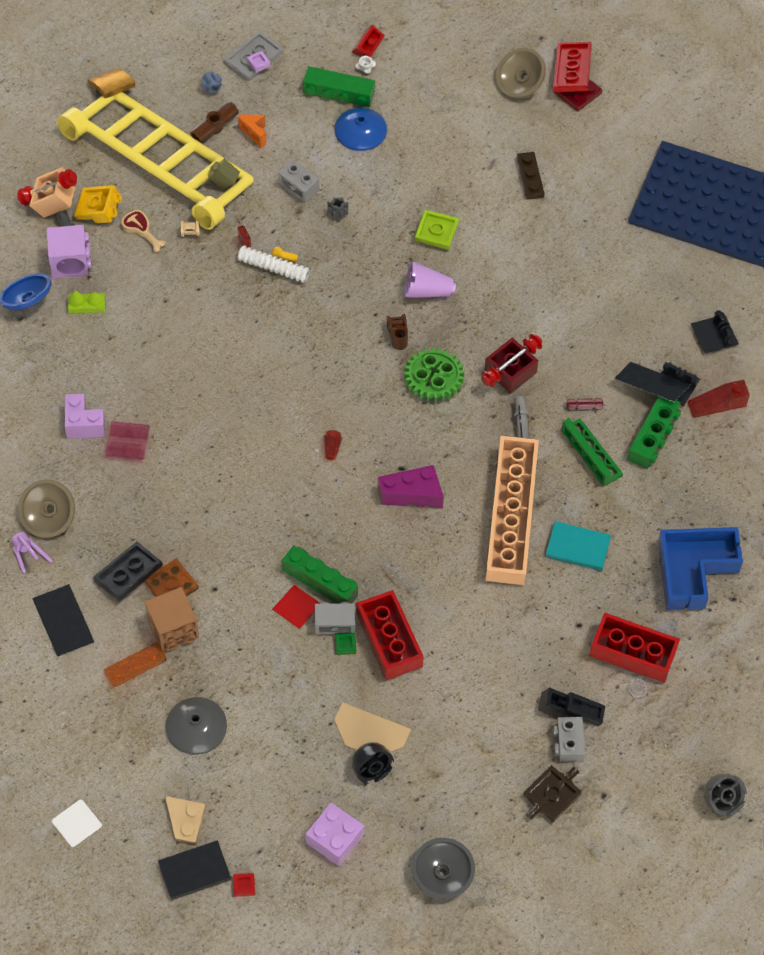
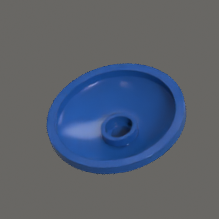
(360, 129)
(25, 292)

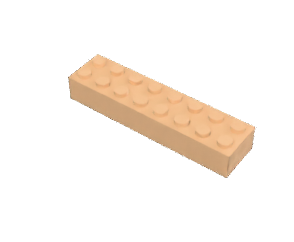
(512, 510)

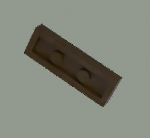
(530, 175)

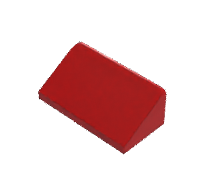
(368, 42)

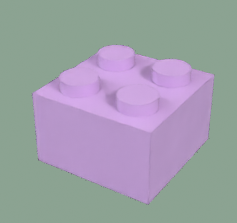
(334, 834)

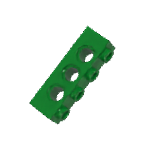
(646, 455)

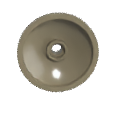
(513, 69)
(35, 505)

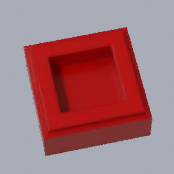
(244, 884)

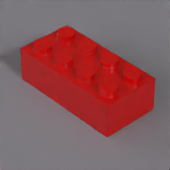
(389, 635)
(634, 647)

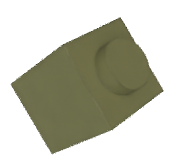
(223, 174)

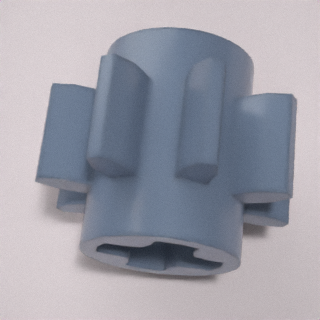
(211, 82)

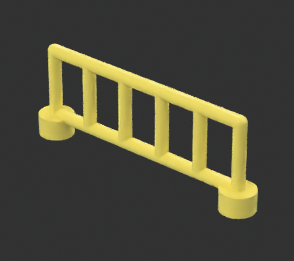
(208, 209)

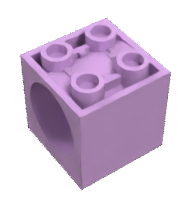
(68, 251)

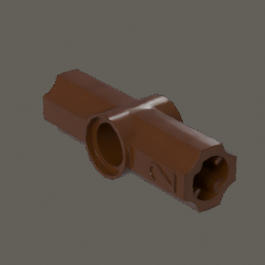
(214, 122)

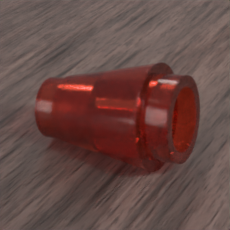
(332, 443)

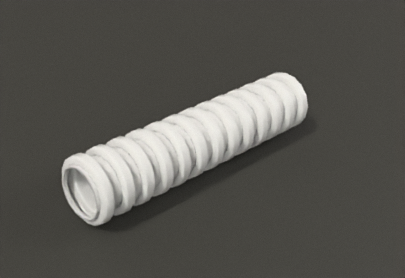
(273, 264)

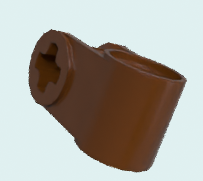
(398, 331)

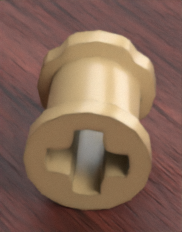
(190, 228)

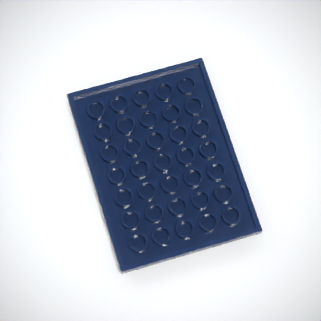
(703, 202)

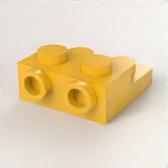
(98, 204)

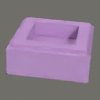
(258, 61)

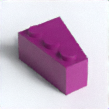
(411, 487)

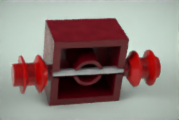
(512, 363)

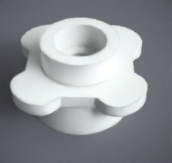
(365, 64)

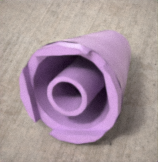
(427, 282)

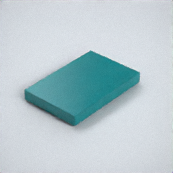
(578, 546)

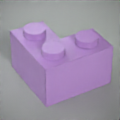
(82, 422)

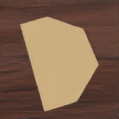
(362, 727)

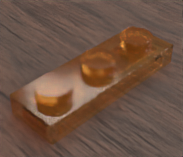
(135, 665)

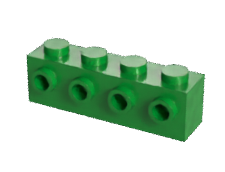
(319, 576)

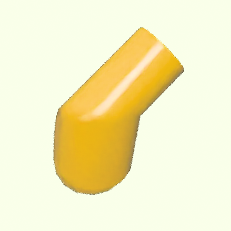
(277, 251)

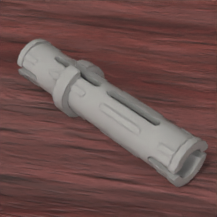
(521, 416)

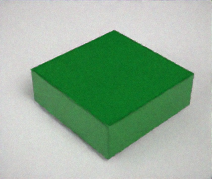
(345, 644)

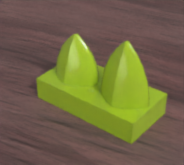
(86, 303)

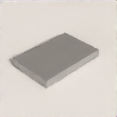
(259, 42)

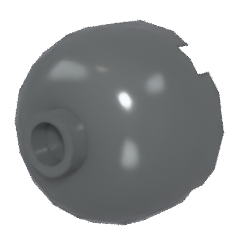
(725, 794)

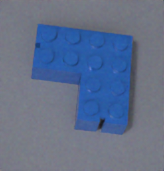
(692, 554)

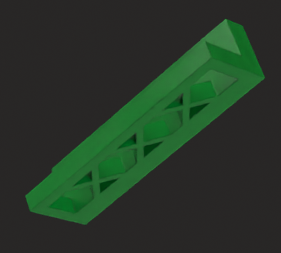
(590, 454)

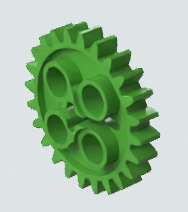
(419, 367)

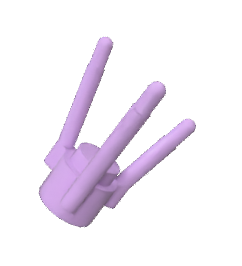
(23, 544)

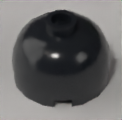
(372, 762)

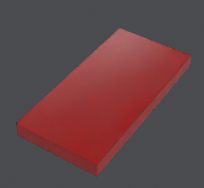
(572, 67)

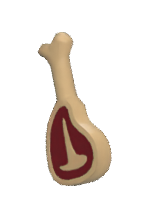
(138, 223)

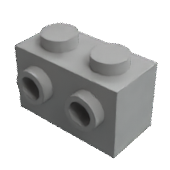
(299, 181)
(334, 618)
(570, 740)

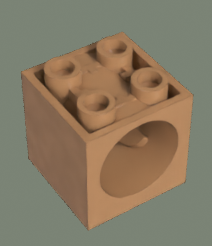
(172, 619)

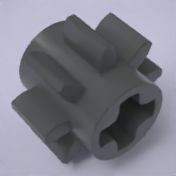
(337, 208)

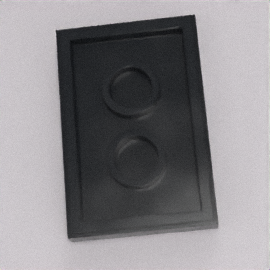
(127, 571)
(194, 870)

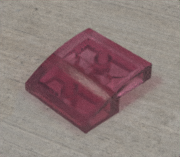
(127, 440)

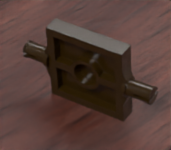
(552, 793)

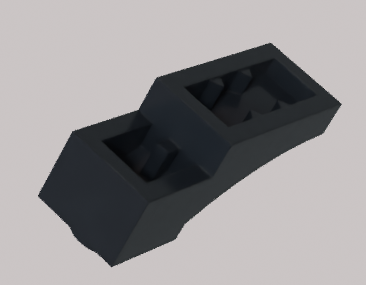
(571, 705)

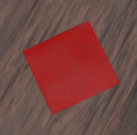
(296, 606)

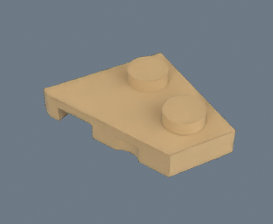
(185, 819)

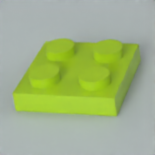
(436, 229)

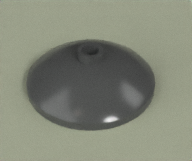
(197, 736)
(445, 856)

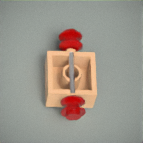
(50, 193)

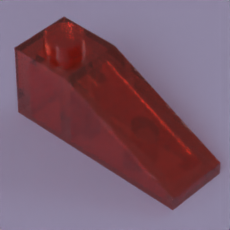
(720, 399)

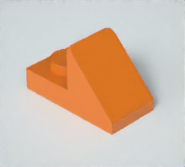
(253, 127)

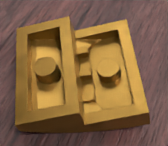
(111, 82)

